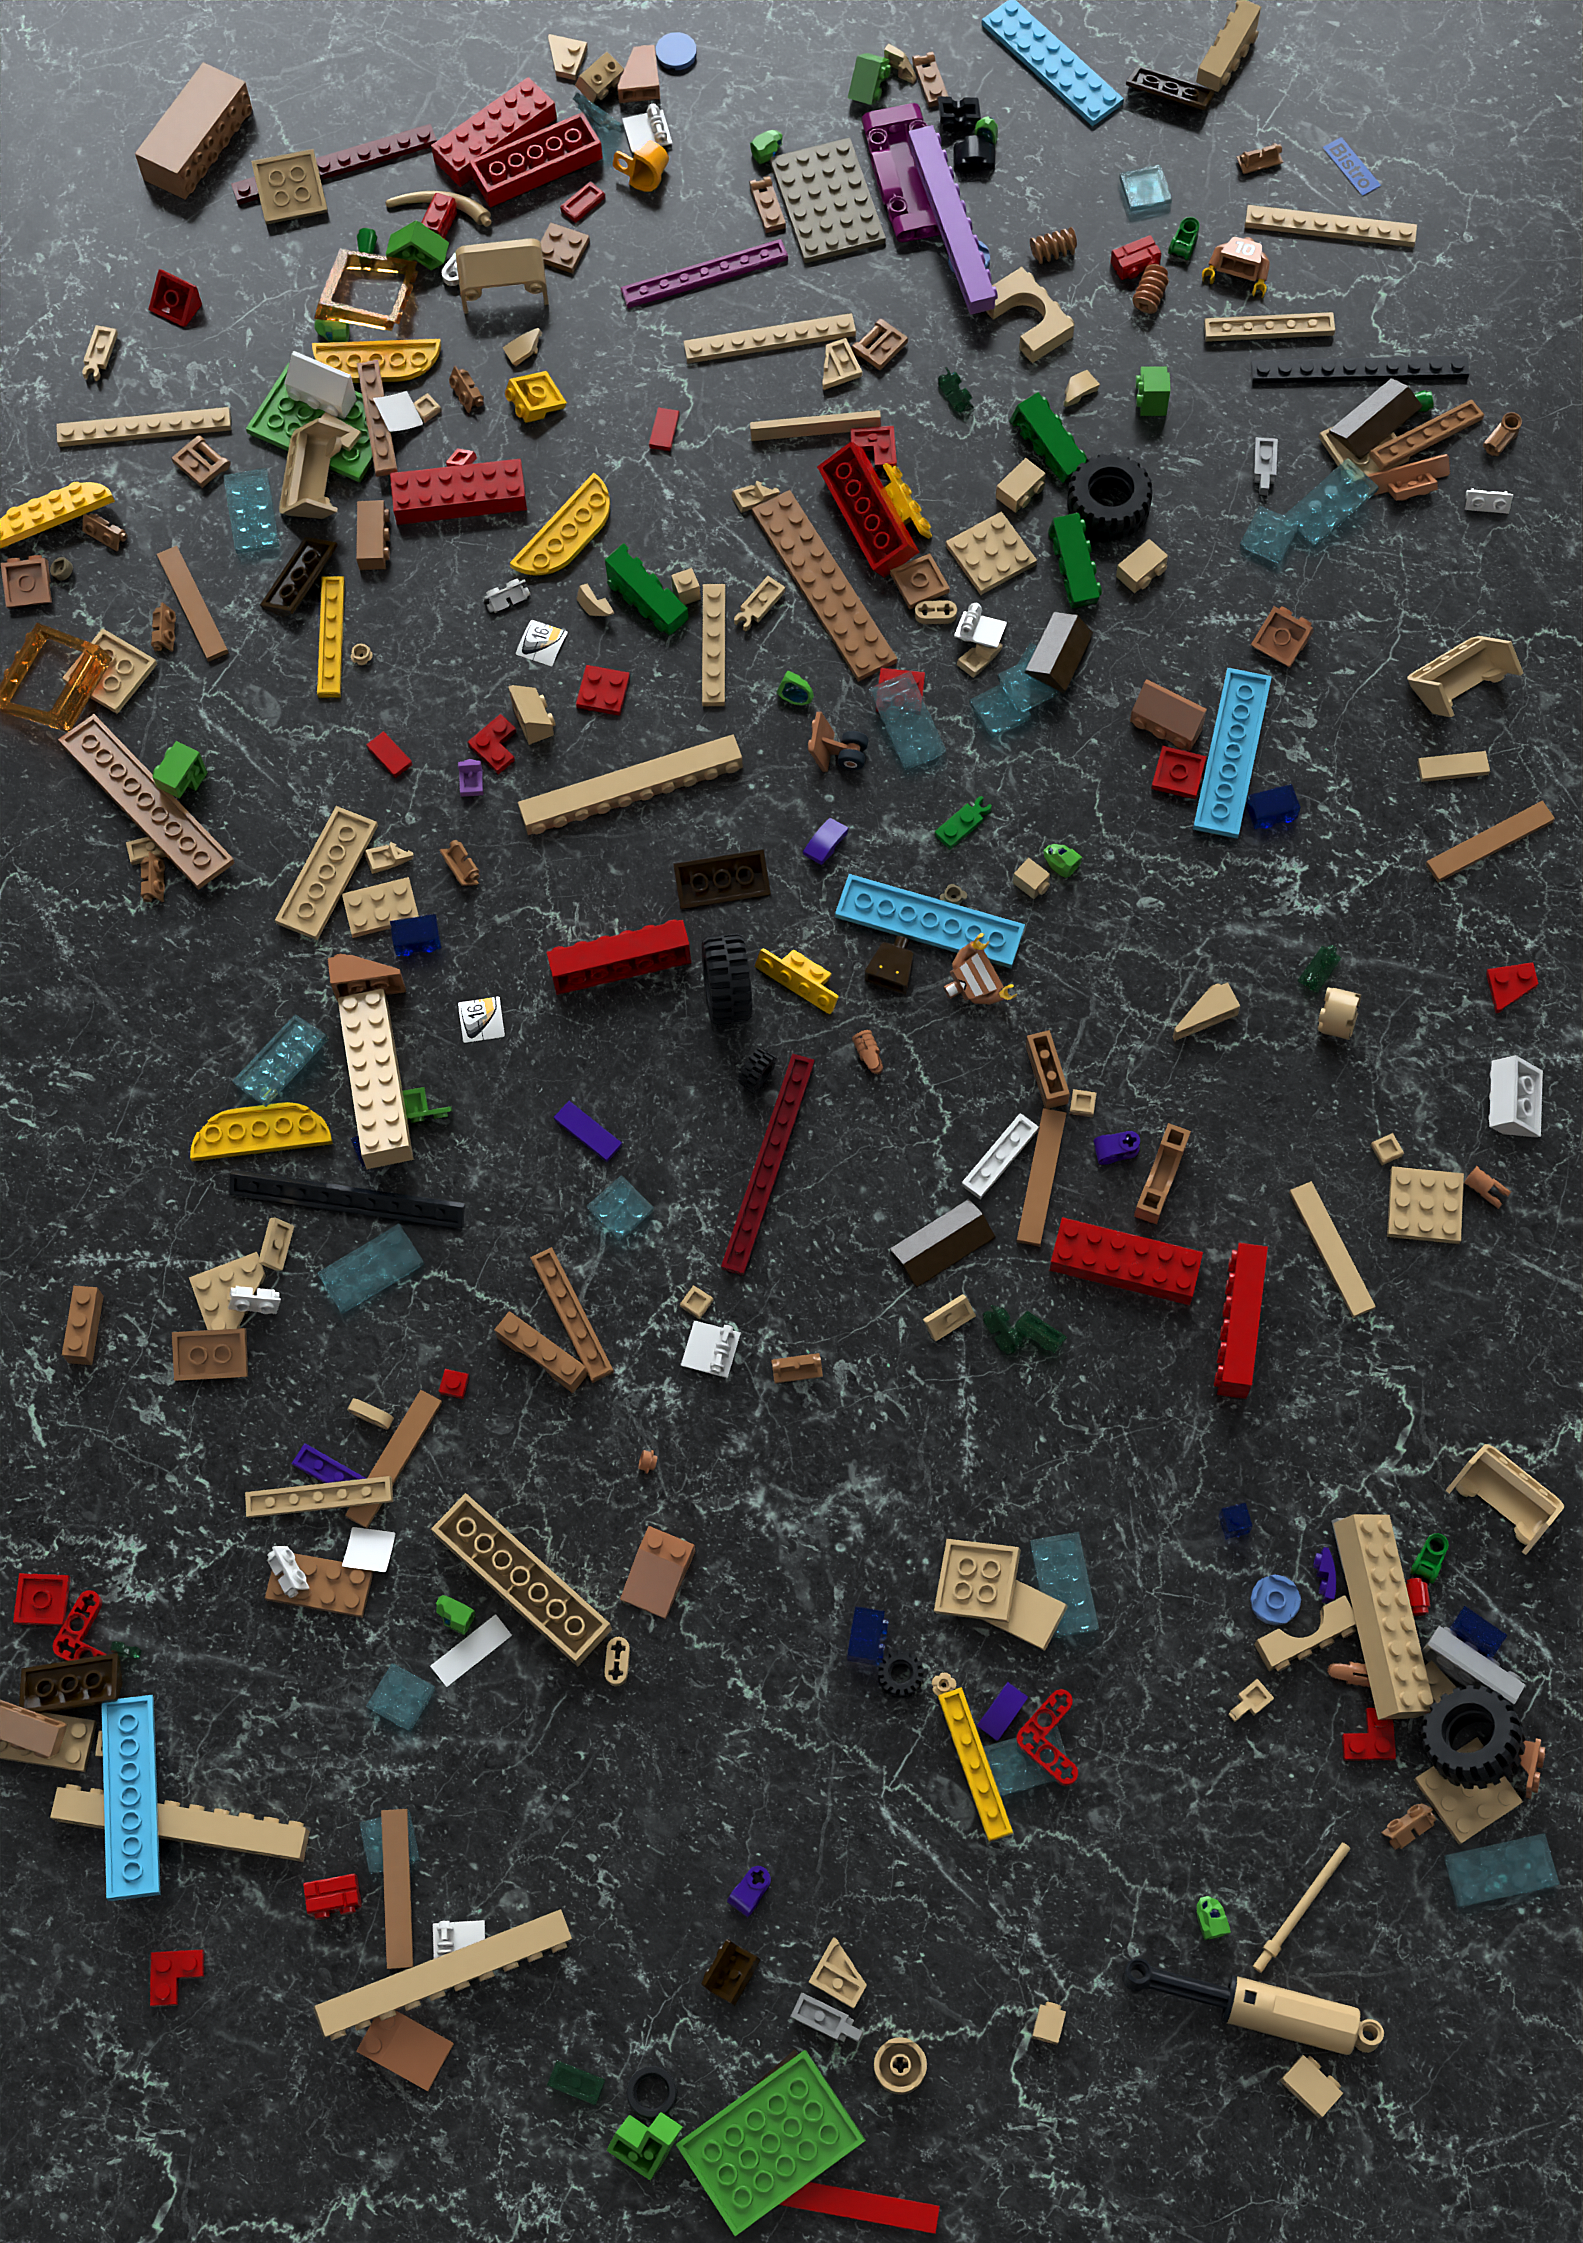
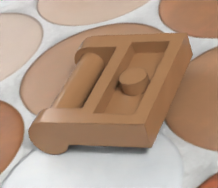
(884, 348)
(197, 467)

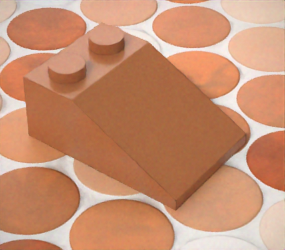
(358, 975)
(657, 1572)
(406, 2049)

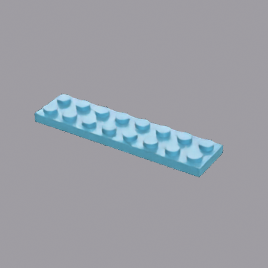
(1052, 62)
(1232, 753)
(927, 919)
(130, 1798)

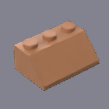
(1168, 715)

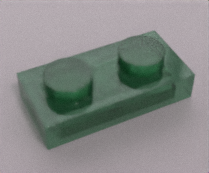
(1040, 1331)
(576, 2082)

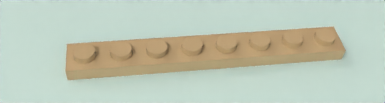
(1331, 226)
(769, 338)
(143, 427)

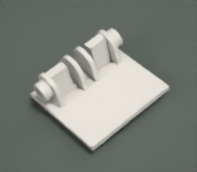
(647, 127)
(979, 628)
(711, 1348)
(455, 1935)

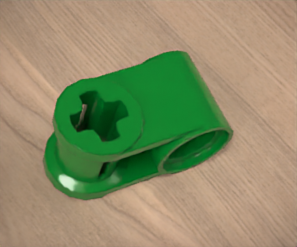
(1184, 241)
(1428, 1561)

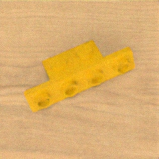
(901, 499)
(799, 976)

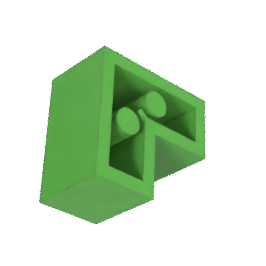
(867, 76)
(418, 244)
(1153, 391)
(179, 770)
(644, 2147)

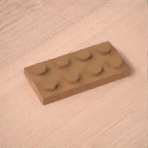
(330, 1587)

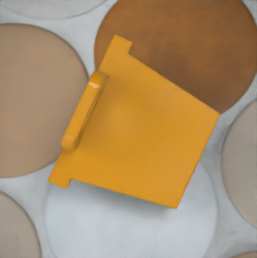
(644, 167)

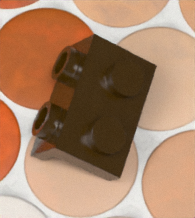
(730, 1972)

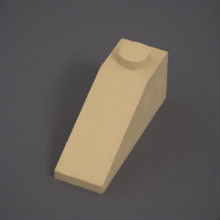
(1212, 1008)

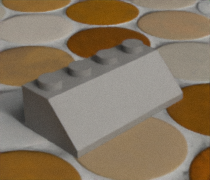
(1470, 1667)

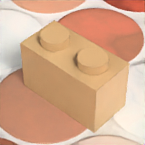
(1020, 485)
(1142, 566)
(1312, 2086)

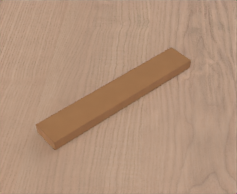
(379, 435)
(1426, 435)
(192, 603)
(1490, 841)
(1041, 1177)
(572, 1315)
(399, 1450)
(397, 1888)

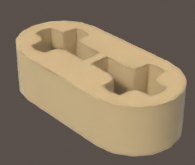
(935, 612)
(370, 1413)
(611, 1661)

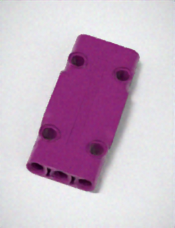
(896, 170)

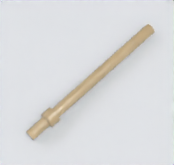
(1272, 1946)

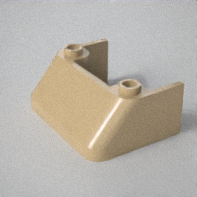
(500, 265)
(308, 469)
(1461, 669)
(1510, 1493)

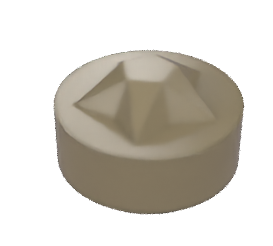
(61, 568)

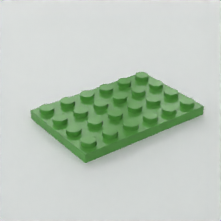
(281, 416)
(770, 2142)

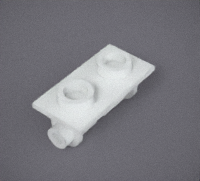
(1488, 501)
(514, 591)
(265, 1301)
(283, 1560)

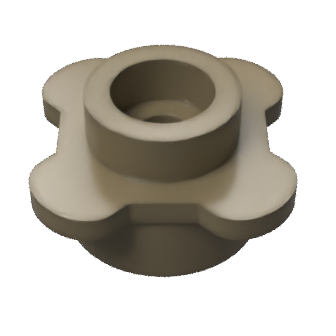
(954, 890)

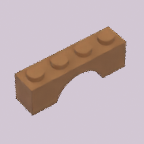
(1162, 1173)
(548, 1355)

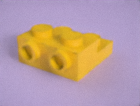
(534, 396)

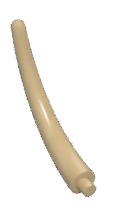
(465, 204)

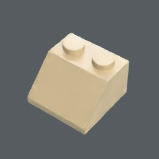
(531, 713)

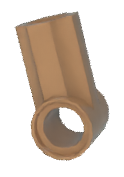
(1503, 434)

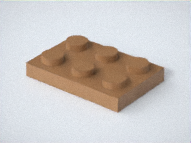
(210, 1354)

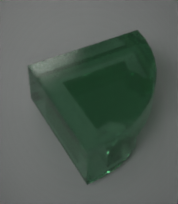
(126, 1651)

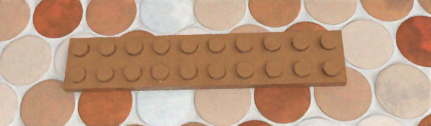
(824, 585)
(148, 807)

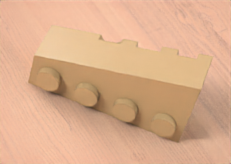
(1230, 46)

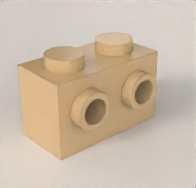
(600, 77)

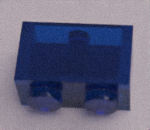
(1273, 806)
(415, 935)
(1478, 1632)
(866, 1636)

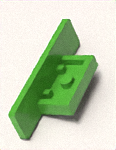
(417, 1106)

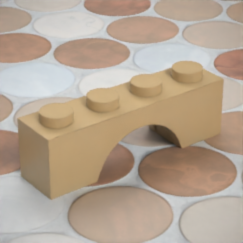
(1279, 1648)

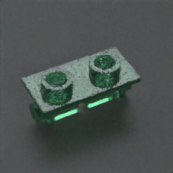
(951, 383)
(1320, 968)
(998, 1321)

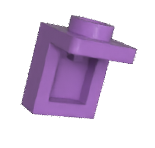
(470, 778)

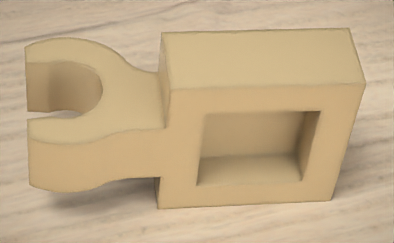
(1252, 1698)

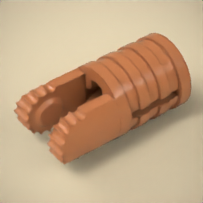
(869, 1055)
(1482, 1184)
(1346, 1671)

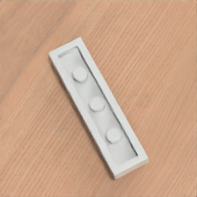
(1000, 1156)

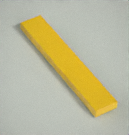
(331, 637)
(975, 1764)

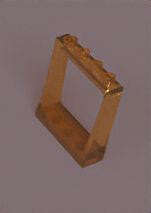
(359, 260)
(76, 691)

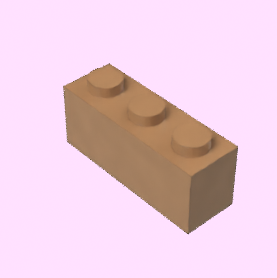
(372, 535)
(1047, 1069)
(82, 1325)
(30, 1730)

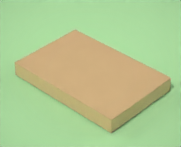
(1032, 1616)

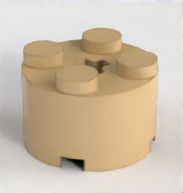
(1339, 1013)
(911, 2055)

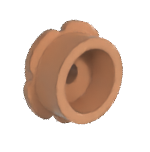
(647, 1461)

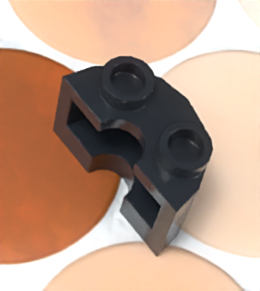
(959, 114)
(974, 152)

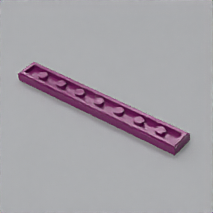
(704, 273)

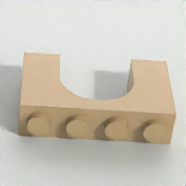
(1055, 328)

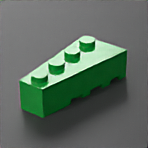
(1048, 436)
(1075, 560)
(644, 591)

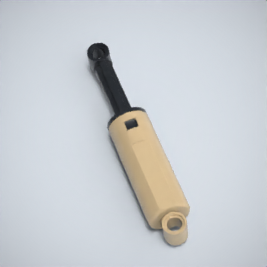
(1267, 2009)

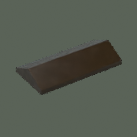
(1171, 87)
(1376, 418)
(298, 576)
(1059, 651)
(721, 878)
(943, 1243)
(71, 1684)

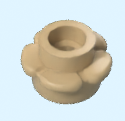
(360, 649)
(943, 1678)

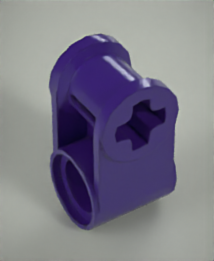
(1114, 1147)
(747, 1894)

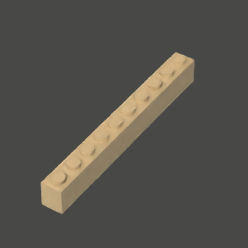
(630, 785)
(193, 1825)
(441, 1974)

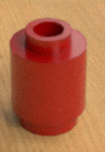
(1418, 1596)

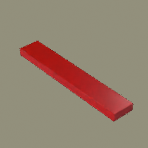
(865, 2207)

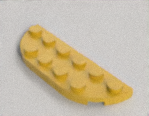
(397, 358)
(52, 510)
(566, 531)
(259, 1131)

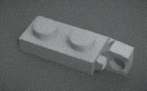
(1265, 463)
(825, 2019)

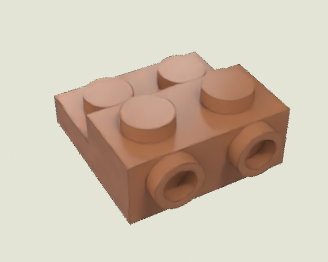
(26, 581)
(1283, 636)

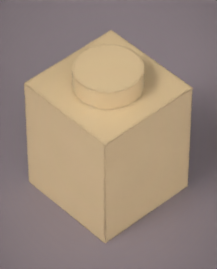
(686, 586)
(1031, 879)
(1049, 2023)

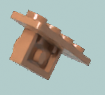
(1412, 478)

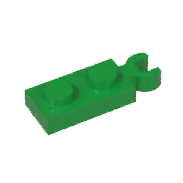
(962, 823)

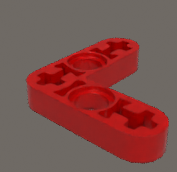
(76, 1637)
(1039, 1734)

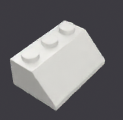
(319, 385)
(1515, 1097)

